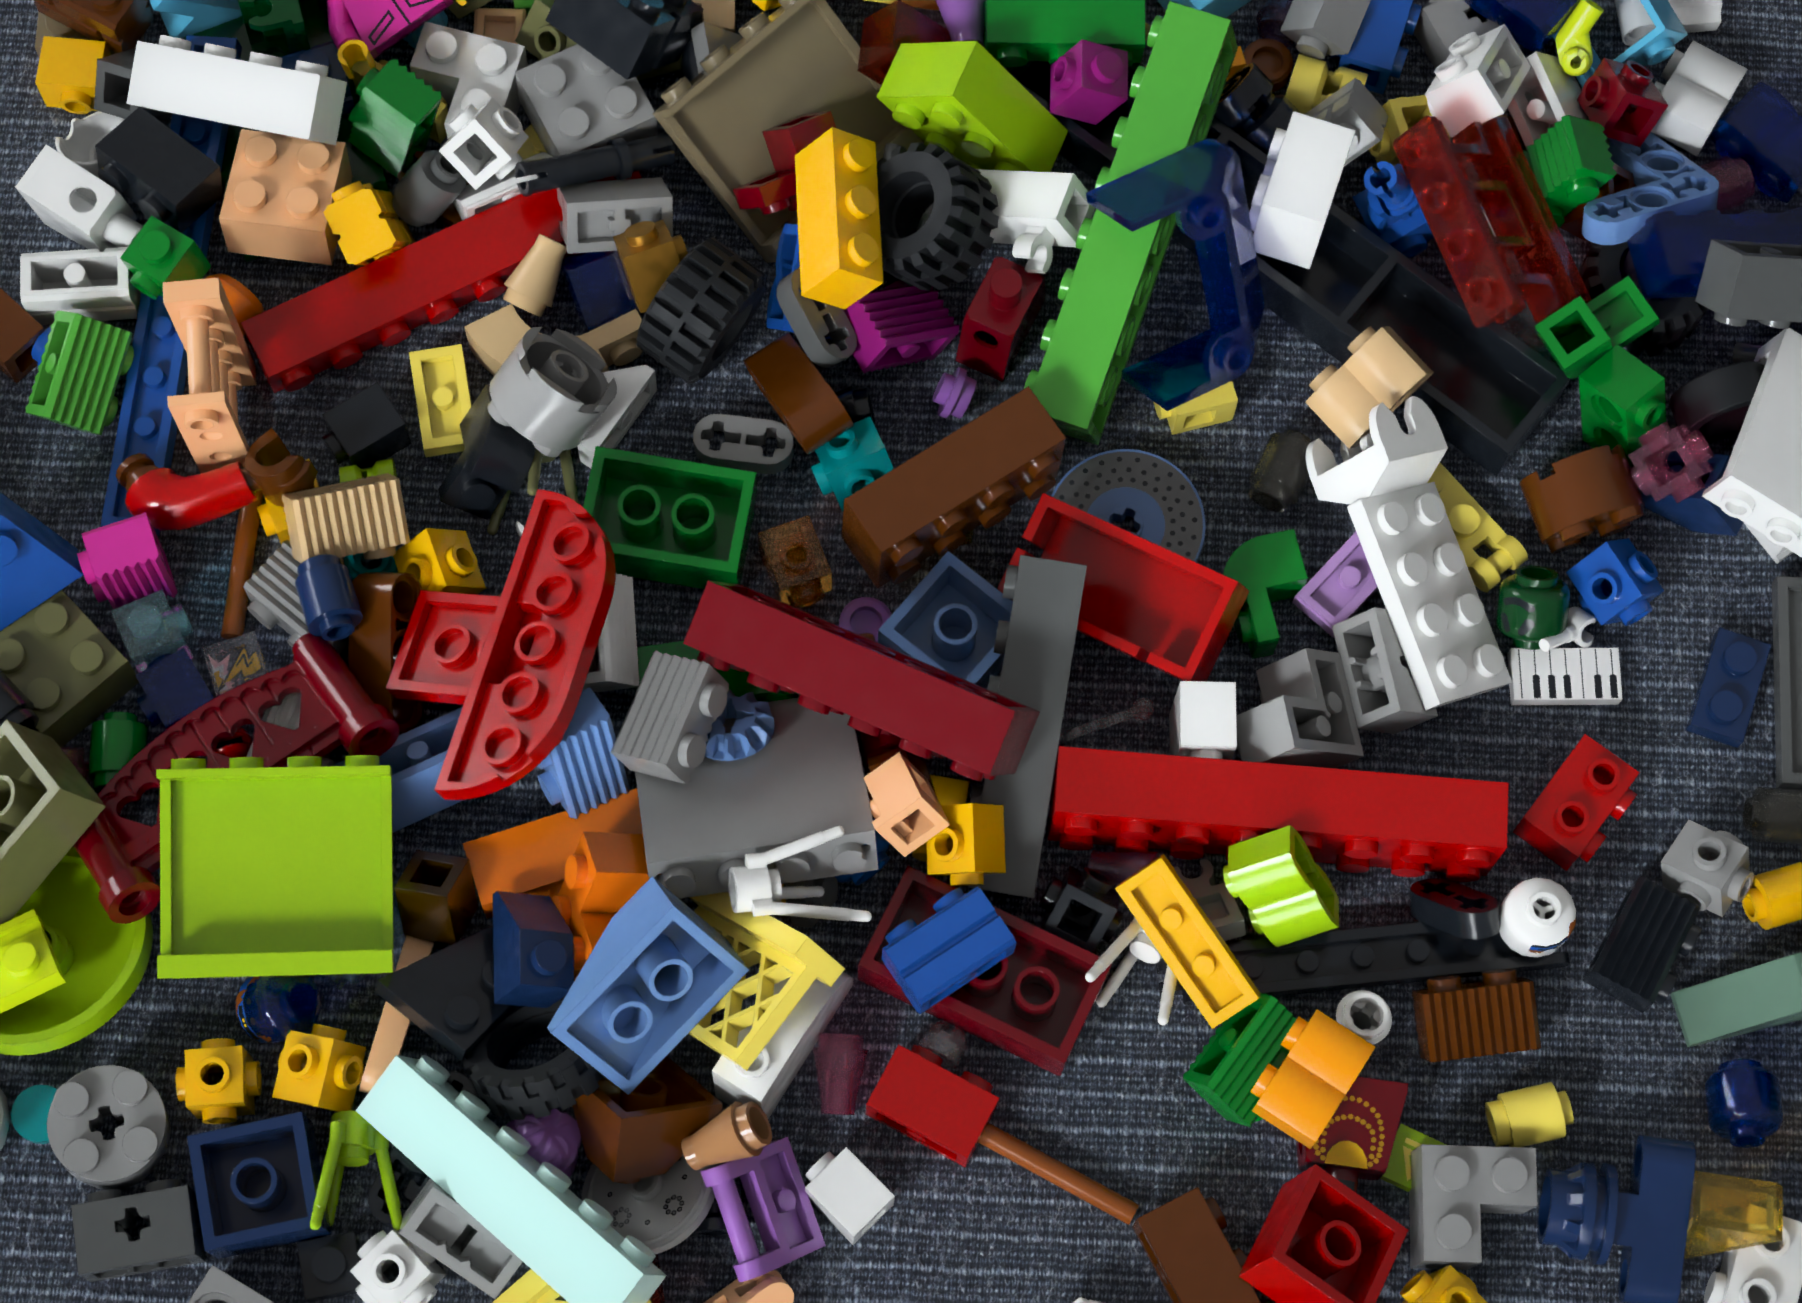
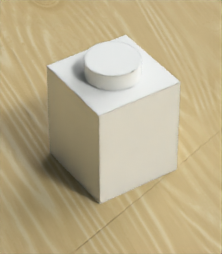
(847, 1193)

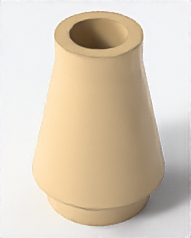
(536, 276)

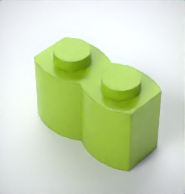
(1281, 886)

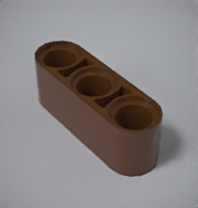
(798, 393)
(373, 647)

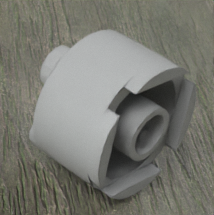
(551, 390)
(80, 1109)

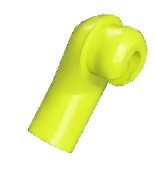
(1574, 40)

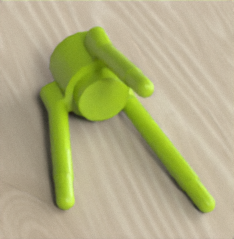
(350, 1145)

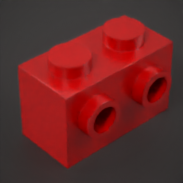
(1577, 802)

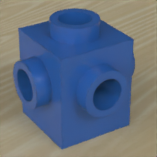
(1616, 583)

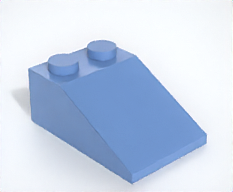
(645, 986)

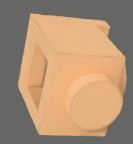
(904, 805)

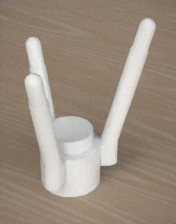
(760, 889)
(1139, 948)

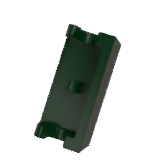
(274, 26)

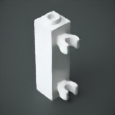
(1035, 213)

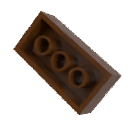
(953, 489)

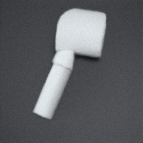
(1575, 632)

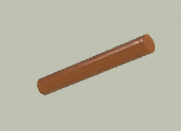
(241, 569)
(1058, 1173)

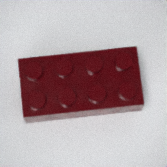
(1024, 1004)

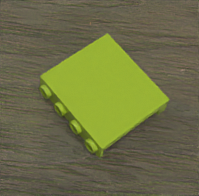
(276, 868)

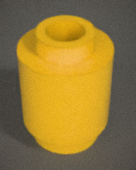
(1775, 897)

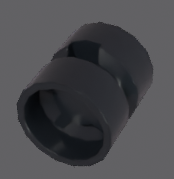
(1250, 88)

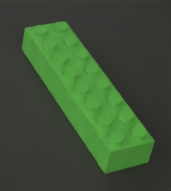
(1117, 266)

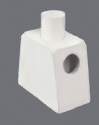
(77, 202)

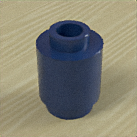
(328, 597)

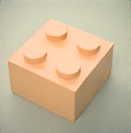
(280, 196)

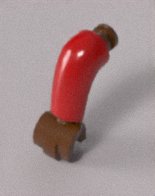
(193, 500)

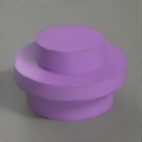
(954, 393)

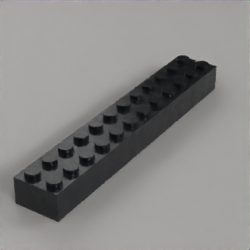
(1485, 380)

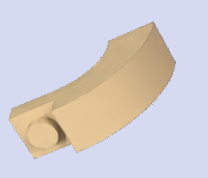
(499, 333)

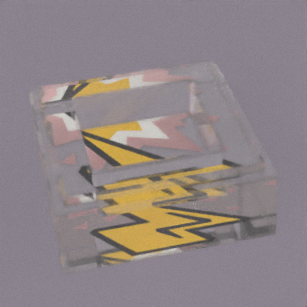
(234, 662)

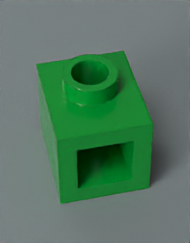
(162, 256)

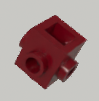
(1623, 100)

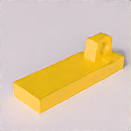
(1188, 941)

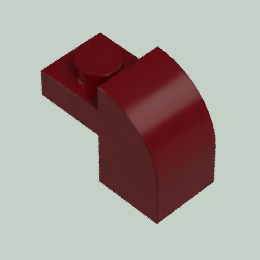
(783, 141)

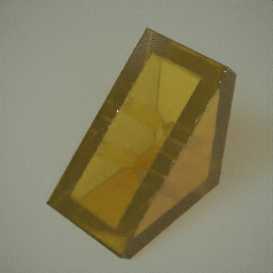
(1732, 1214)

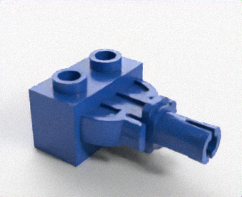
(1393, 209)

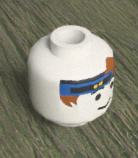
(1540, 933)

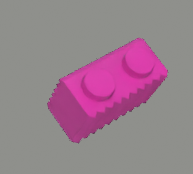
(125, 562)

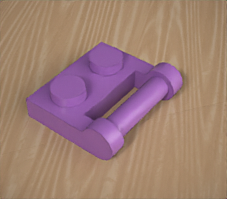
(778, 1206)

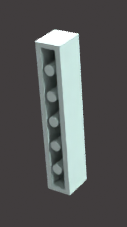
(506, 1188)

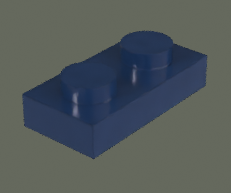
(1728, 687)

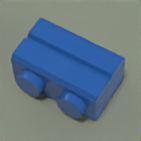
(947, 947)

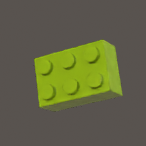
(970, 107)

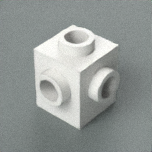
(484, 142)
(416, 1271)

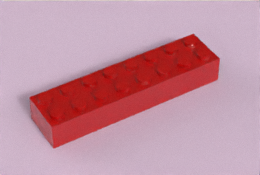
(1339, 813)

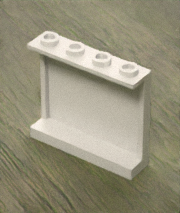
(1766, 463)

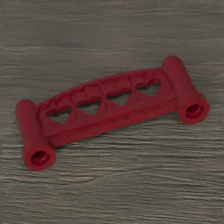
(332, 713)

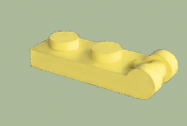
(1474, 528)

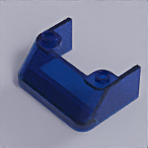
(1211, 207)

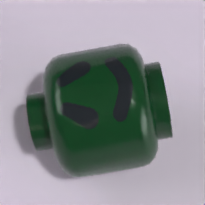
(1532, 606)

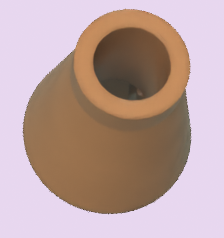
(730, 1136)

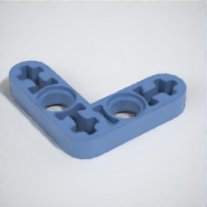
(1663, 182)

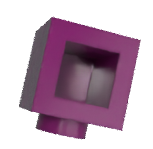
(1088, 82)

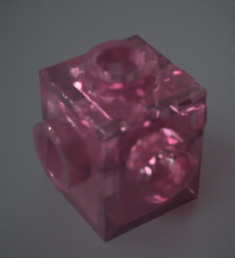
(1651, 465)

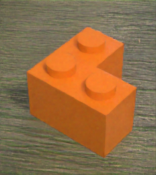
(598, 884)

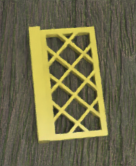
(781, 955)

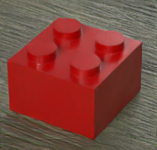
(1323, 1244)

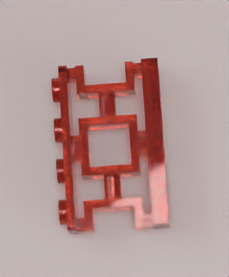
(1490, 172)

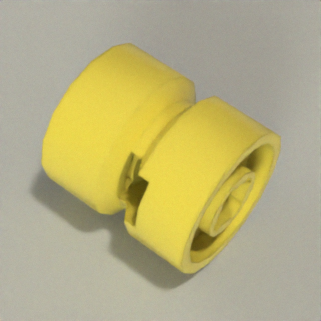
(1313, 82)

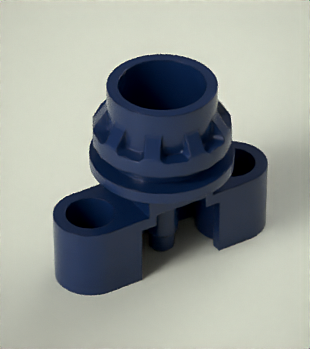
(1650, 1219)

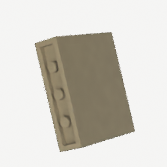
(779, 70)

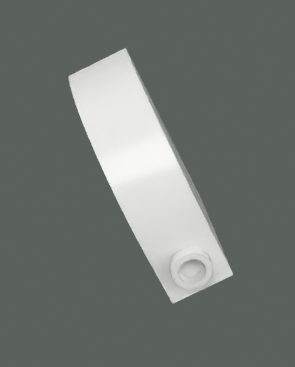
(785, 1052)

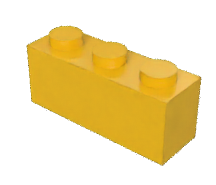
(838, 218)

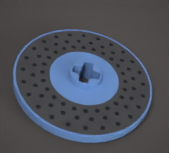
(1142, 487)

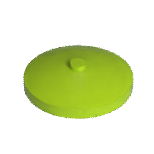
(96, 956)

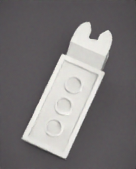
(1414, 552)

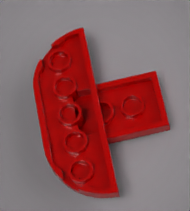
(515, 655)

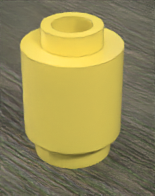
(1529, 1116)

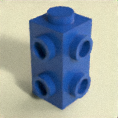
(1378, 41)

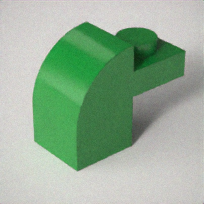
(1586, 331)
(1271, 572)

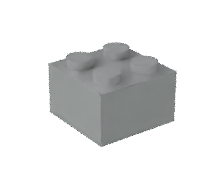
(582, 102)

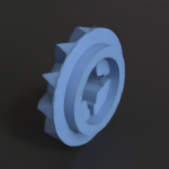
(750, 732)

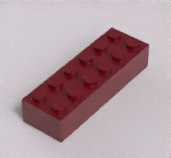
(860, 678)

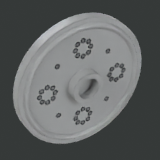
(657, 1208)

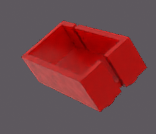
(1139, 592)

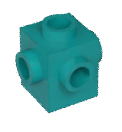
(851, 461)

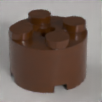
(1583, 495)

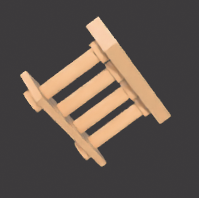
(216, 370)

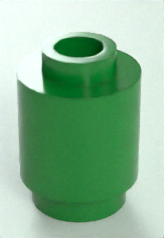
(113, 745)

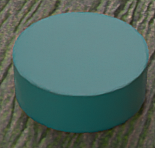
(31, 1111)

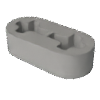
(743, 431)

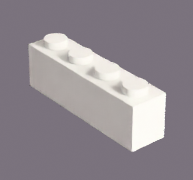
(236, 91)

